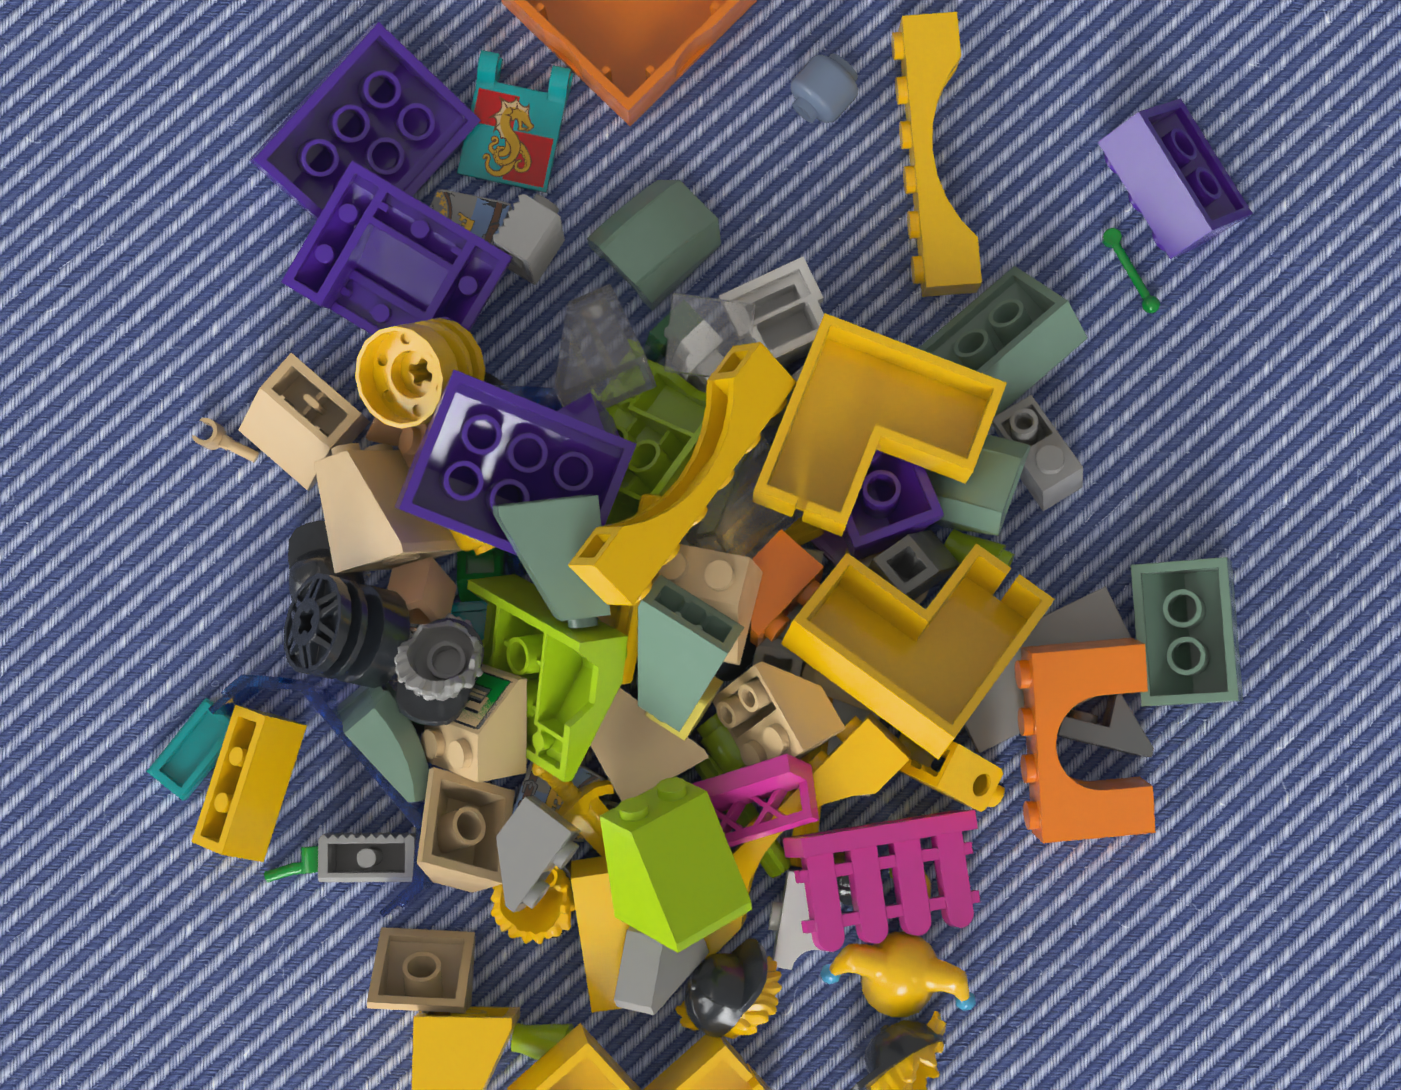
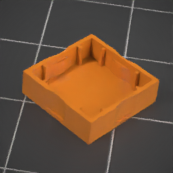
(628, 47)

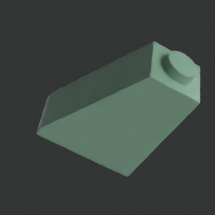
(546, 539)
(679, 650)

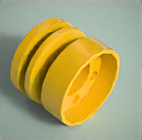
(408, 367)

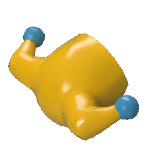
(900, 974)

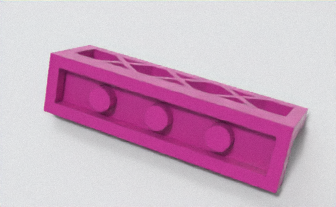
(754, 784)

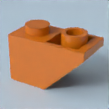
(787, 580)

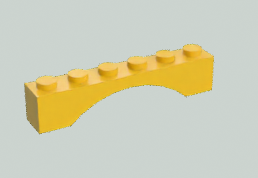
(946, 246)
(740, 401)
(857, 766)

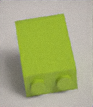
(672, 865)

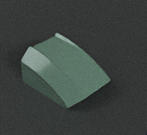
(658, 239)
(986, 496)
(386, 739)

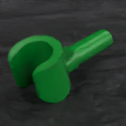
(308, 865)

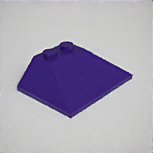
(393, 259)

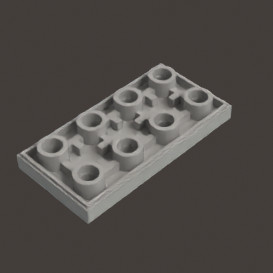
(1083, 620)

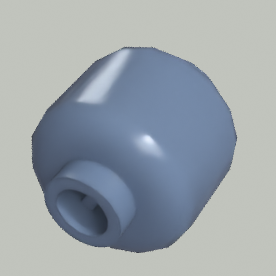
(824, 88)

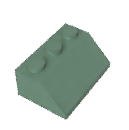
(1011, 334)
(1188, 631)

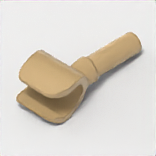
(221, 440)

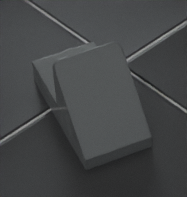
(1118, 730)

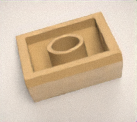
(423, 970)

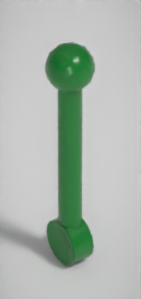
(1111, 239)

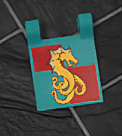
(516, 129)

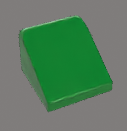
(478, 566)

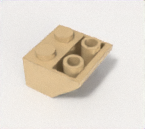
(300, 420)
(776, 714)

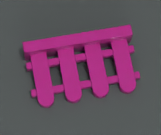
(863, 869)

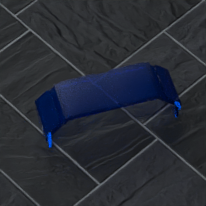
(248, 686)

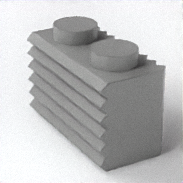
(531, 236)
(366, 857)

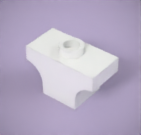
(786, 920)

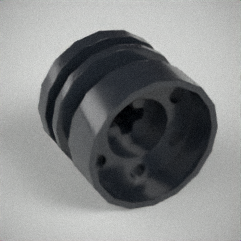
(345, 630)

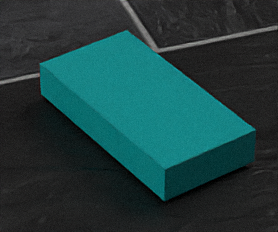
(191, 752)

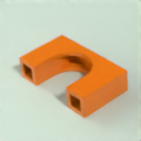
(1052, 684)

